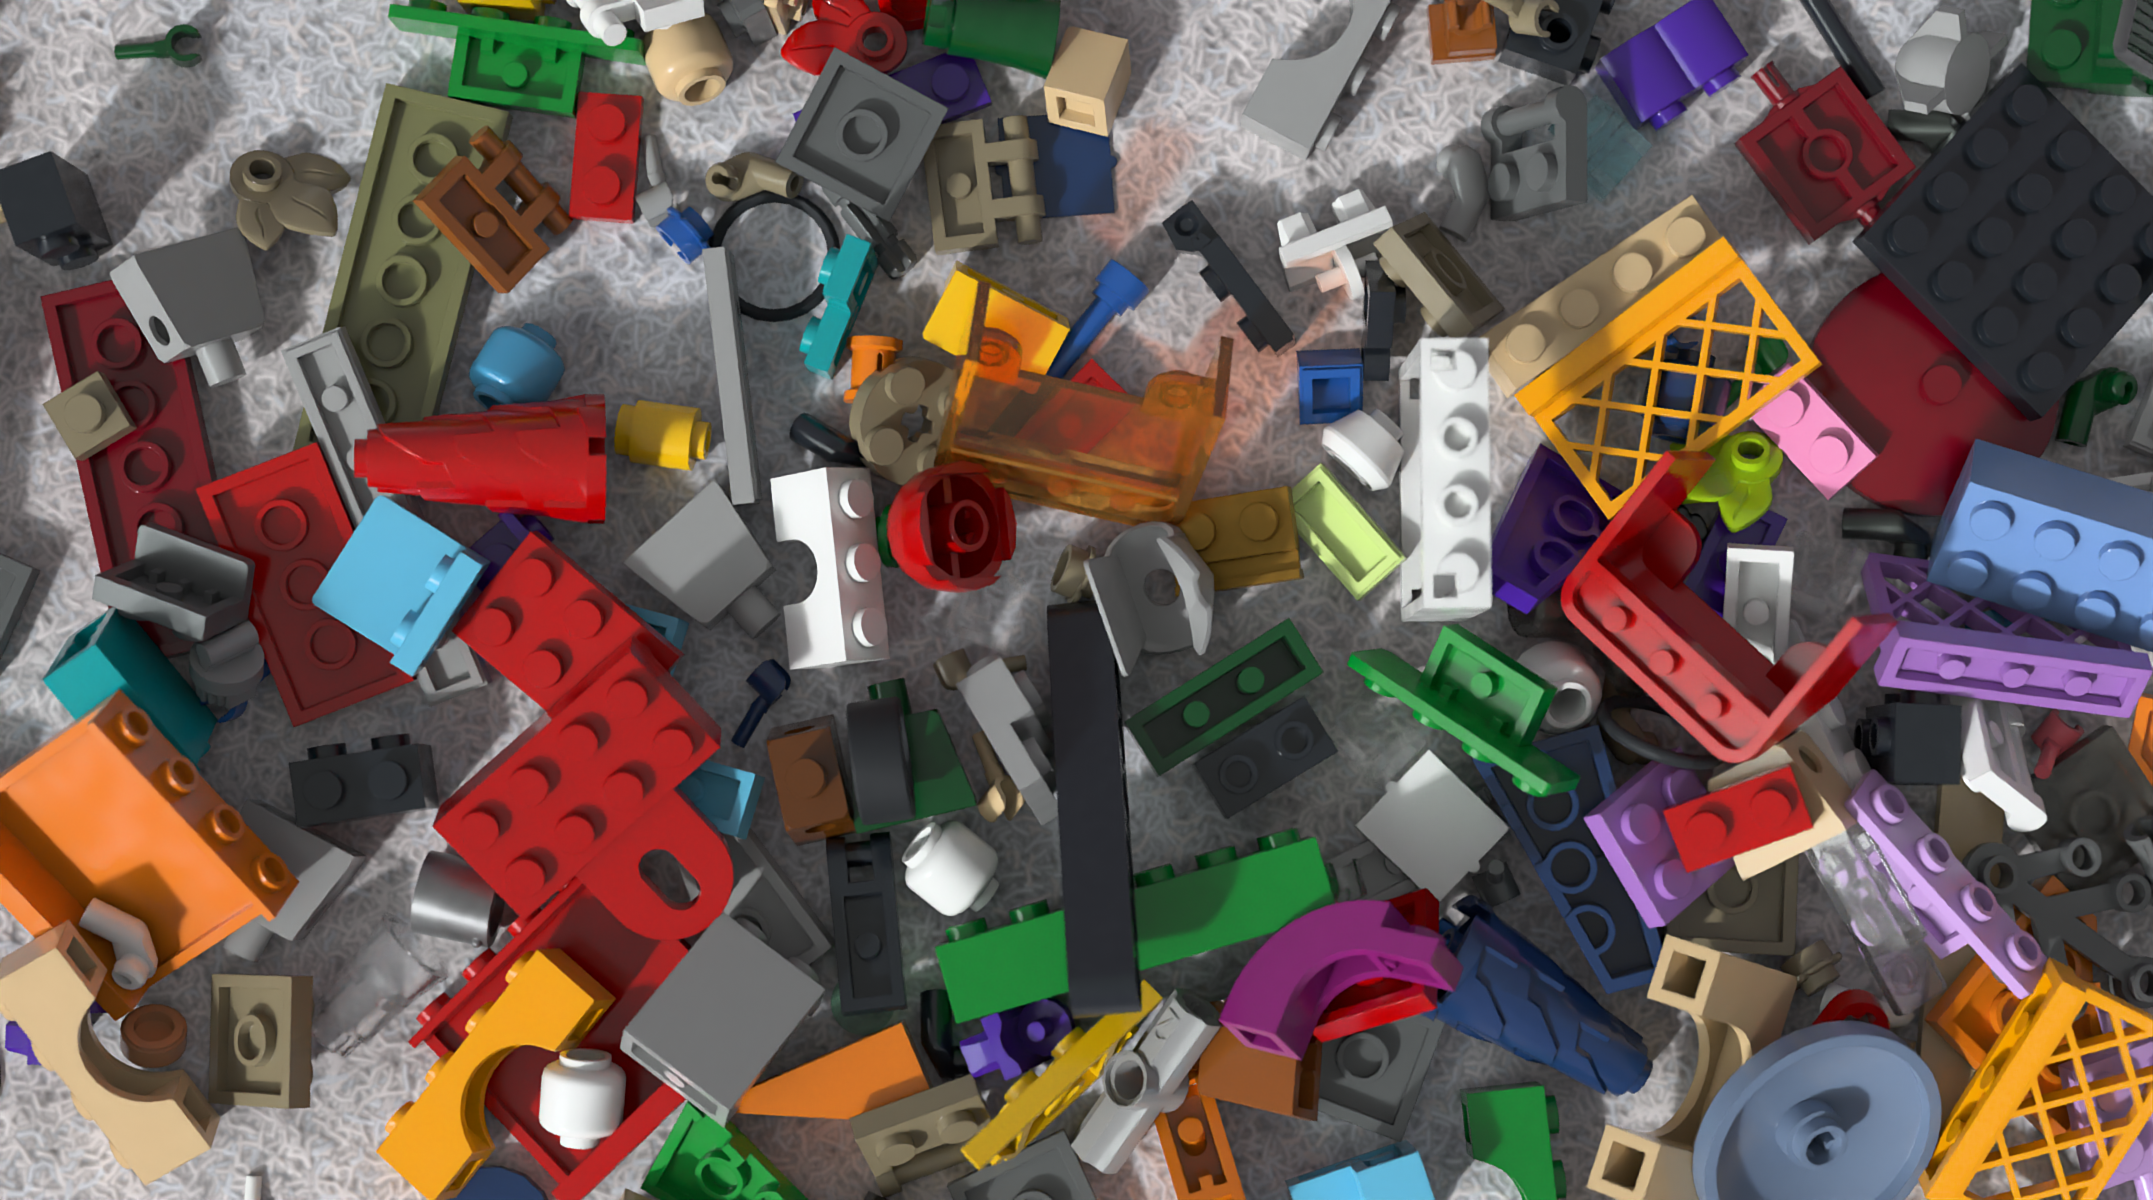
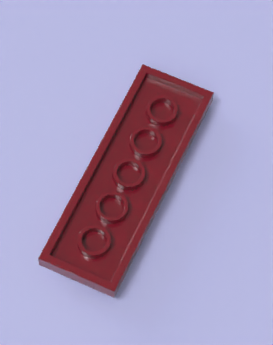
(160, 463)

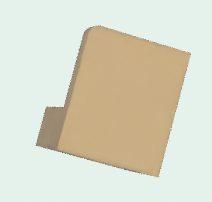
(1087, 80)

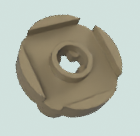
(879, 412)

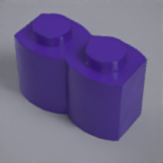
(1671, 63)

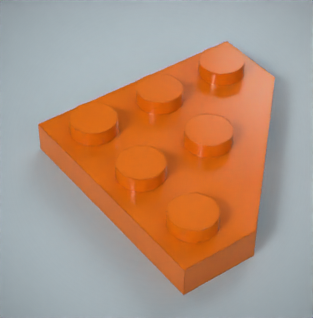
(1979, 1008)

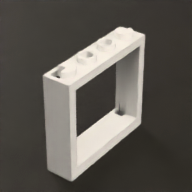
(1445, 481)

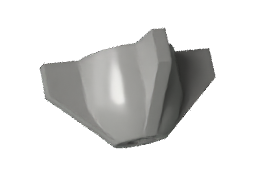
(1946, 65)

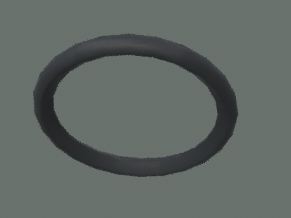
(810, 209)
(1643, 747)

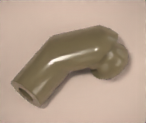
(749, 175)

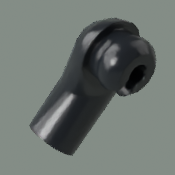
(825, 441)
(937, 1035)

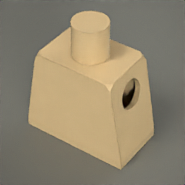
(1821, 789)

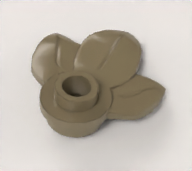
(292, 199)

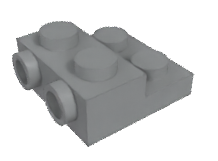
(1015, 725)

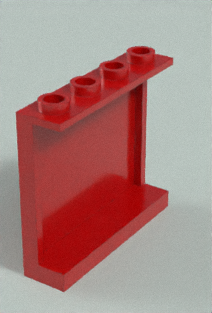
(627, 968)

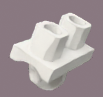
(1336, 253)

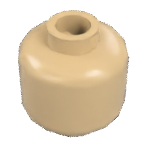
(689, 60)

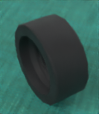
(880, 761)

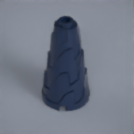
(1532, 1007)

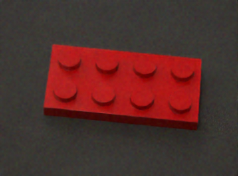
(294, 529)

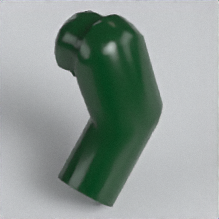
(2091, 397)

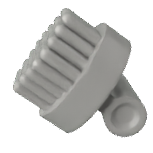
(228, 666)

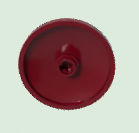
(1912, 399)

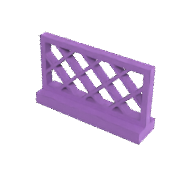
(1994, 659)

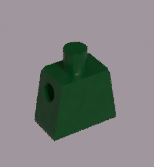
(936, 767)

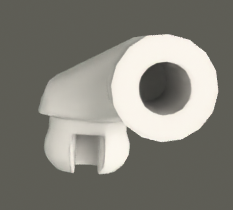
(130, 942)

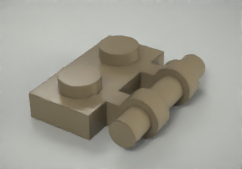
(961, 186)

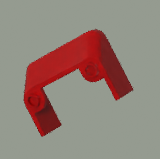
(1677, 648)

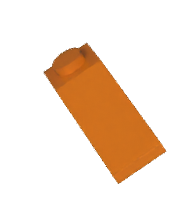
(845, 1080)
(1198, 1149)

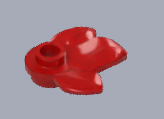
(845, 27)

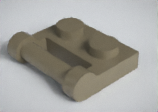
(920, 1132)

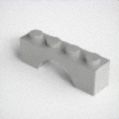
(1299, 96)

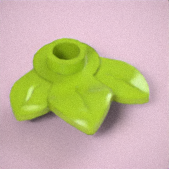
(1736, 482)

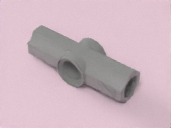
(1146, 1081)

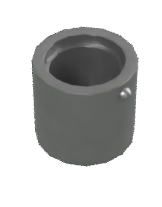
(455, 902)

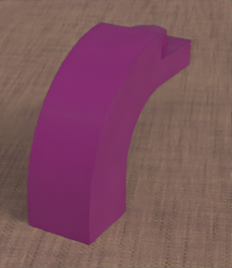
(1318, 958)

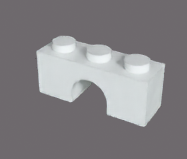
(846, 611)

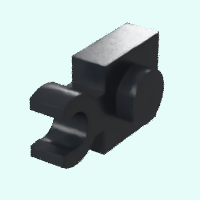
(1382, 308)

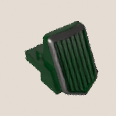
(2092, 45)

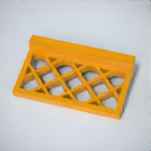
(1648, 326)
(2012, 1070)

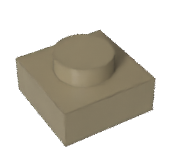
(89, 416)

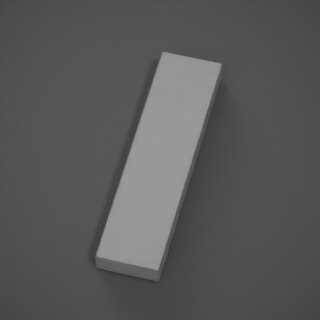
(732, 376)

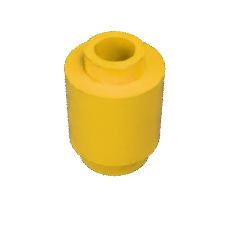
(662, 434)

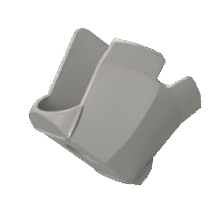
(1129, 614)

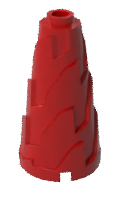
(508, 458)

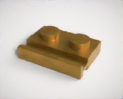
(1245, 538)

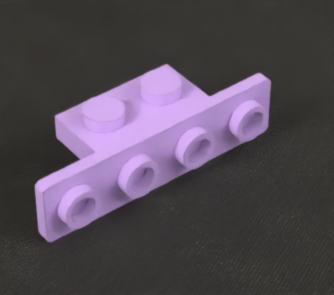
(1941, 890)

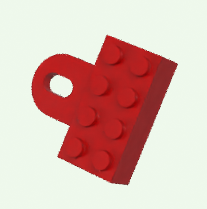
(594, 795)

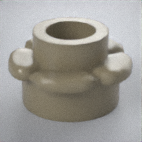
(1070, 575)
(1813, 967)

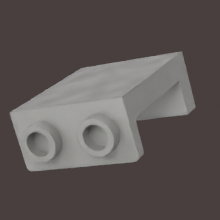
(722, 1016)

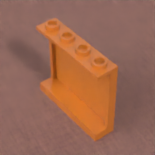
(134, 824)

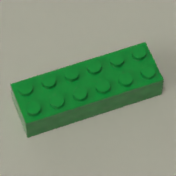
(1176, 918)

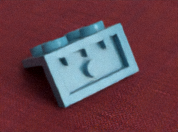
(400, 582)

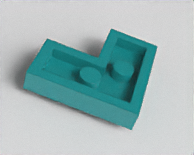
(846, 281)

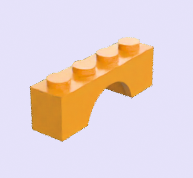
(445, 1133)

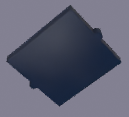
(1070, 171)

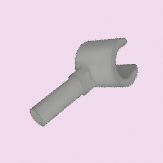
(659, 197)

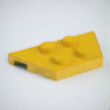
(1040, 1099)

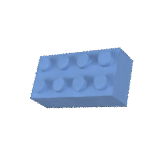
(2049, 543)

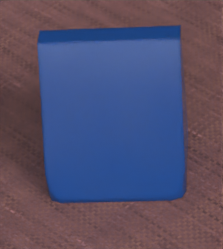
(1329, 384)

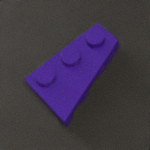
(1543, 531)

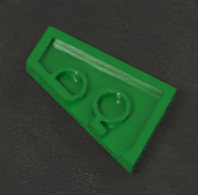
(714, 1164)

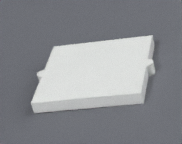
(1432, 826)

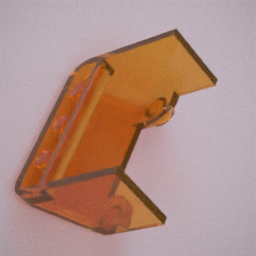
(1076, 441)

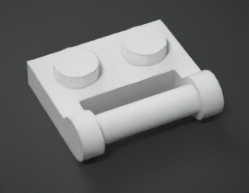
(1996, 760)

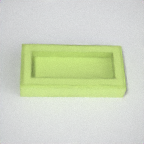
(1343, 533)

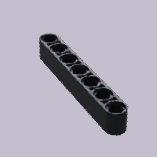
(1093, 814)

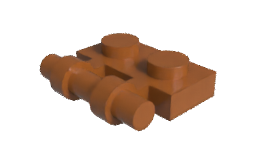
(482, 222)

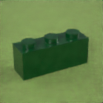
(1223, 697)

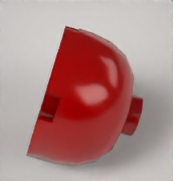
(952, 527)

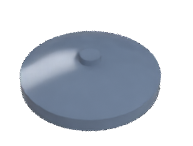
(1821, 1119)

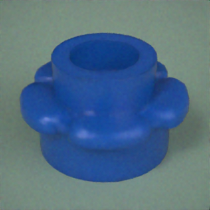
(687, 231)

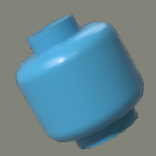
(516, 367)

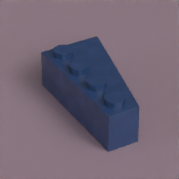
(1574, 865)

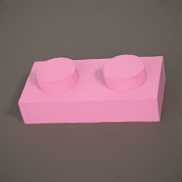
(1815, 436)

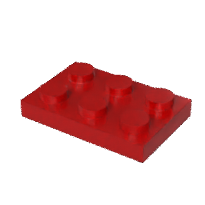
(552, 623)

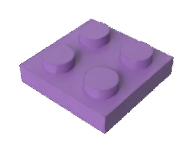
(1641, 846)

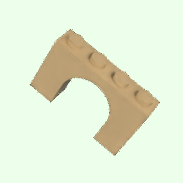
(1736, 1015)

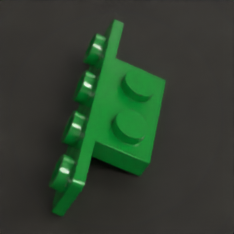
(514, 61)
(1478, 699)

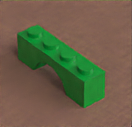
(1512, 1131)

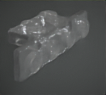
(1878, 918)

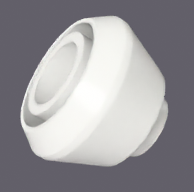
(1365, 447)

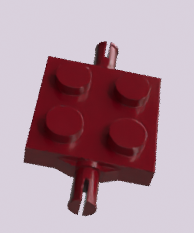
(1822, 152)

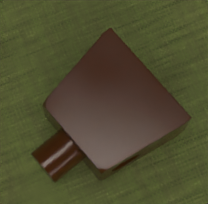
(811, 780)

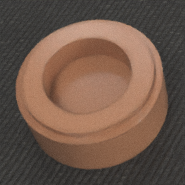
(153, 1036)

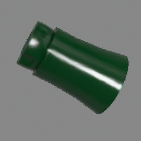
(996, 31)

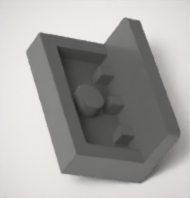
(179, 584)

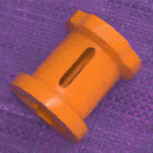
(868, 355)

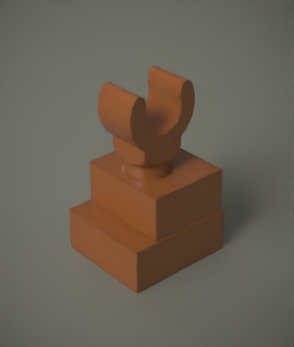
(1461, 31)

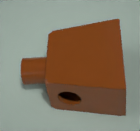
(1259, 1077)

